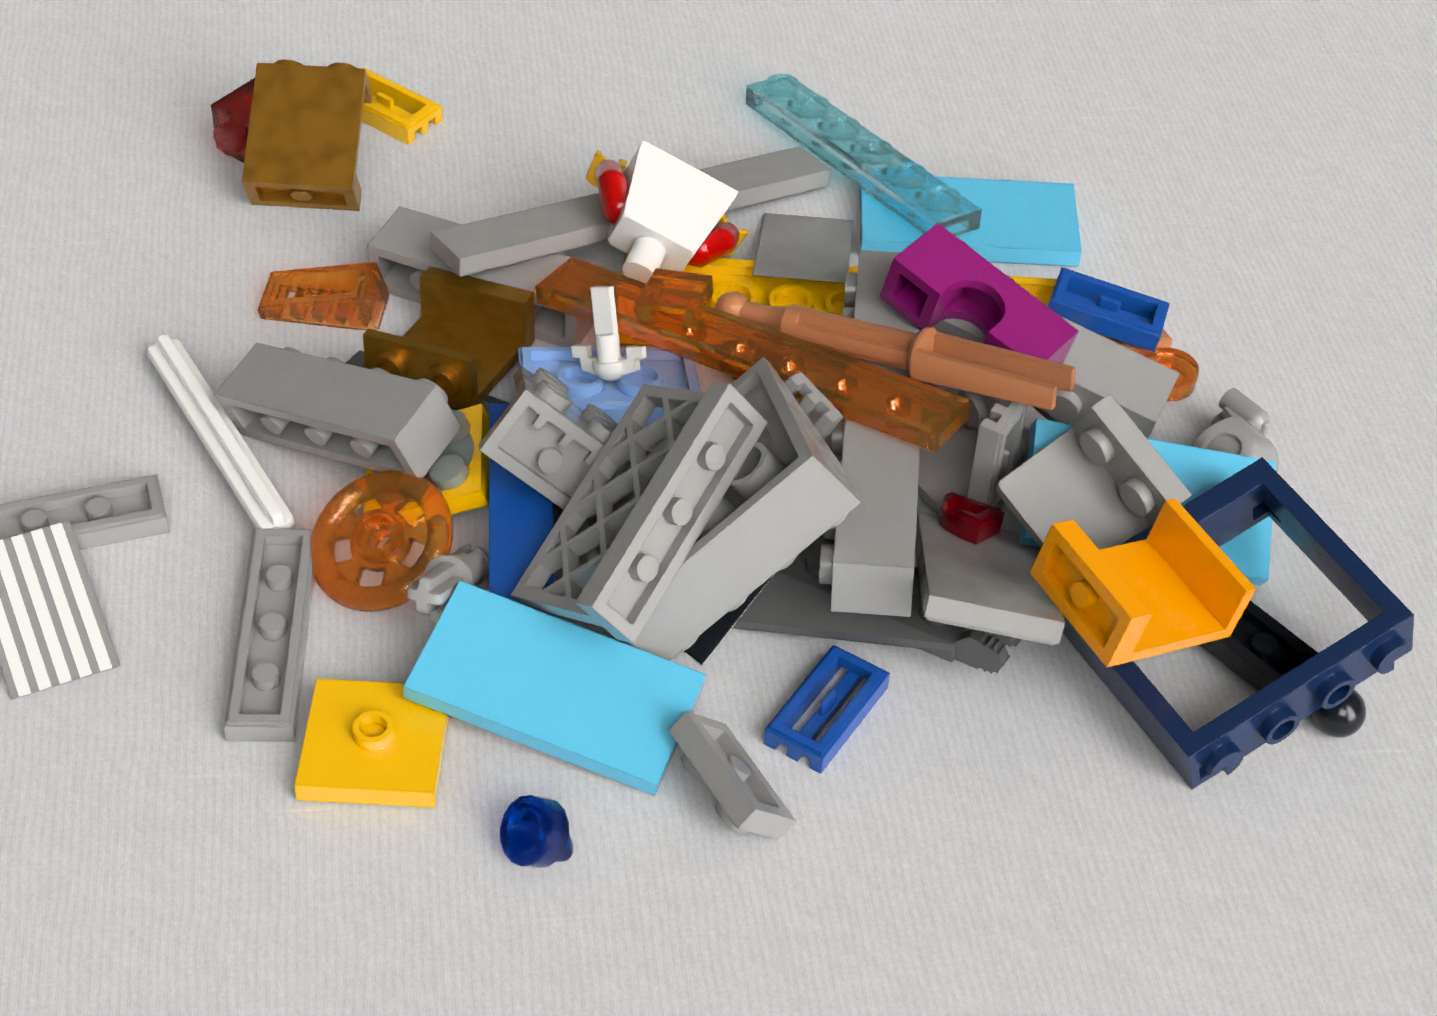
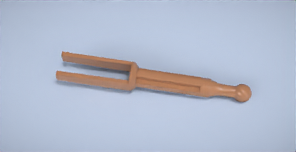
(925, 354)

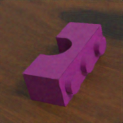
(947, 279)

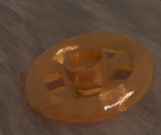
(339, 522)

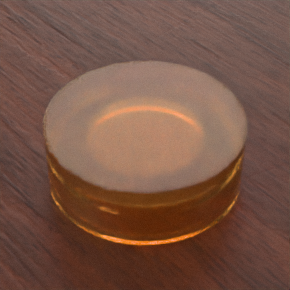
(1181, 363)

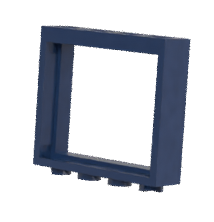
(1317, 683)

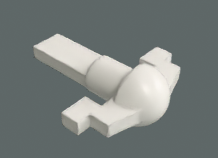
(608, 363)

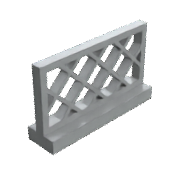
(662, 520)

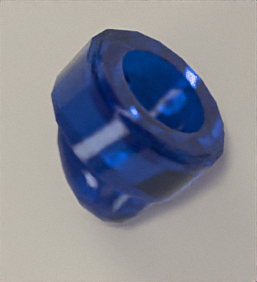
(535, 832)

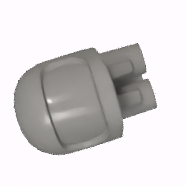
(1239, 429)

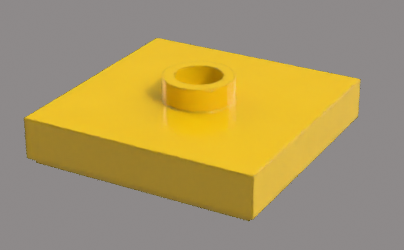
(370, 746)

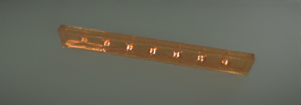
(735, 344)

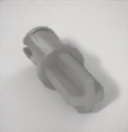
(443, 575)

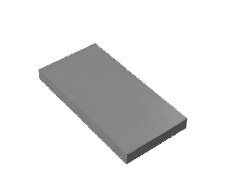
(984, 584)

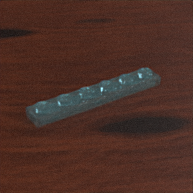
(862, 156)

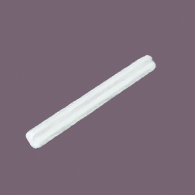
(219, 435)

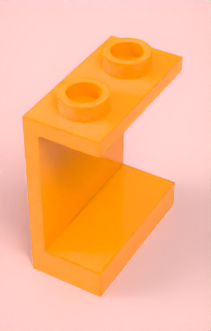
(1143, 593)

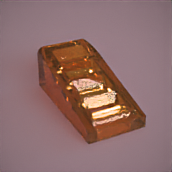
(343, 298)

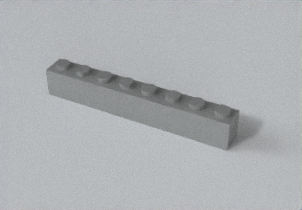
(877, 540)

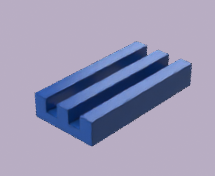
(1109, 309)
(803, 742)

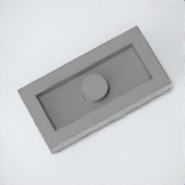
(722, 764)

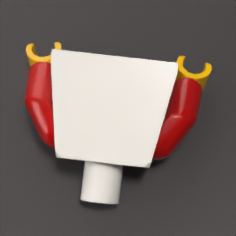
(663, 212)

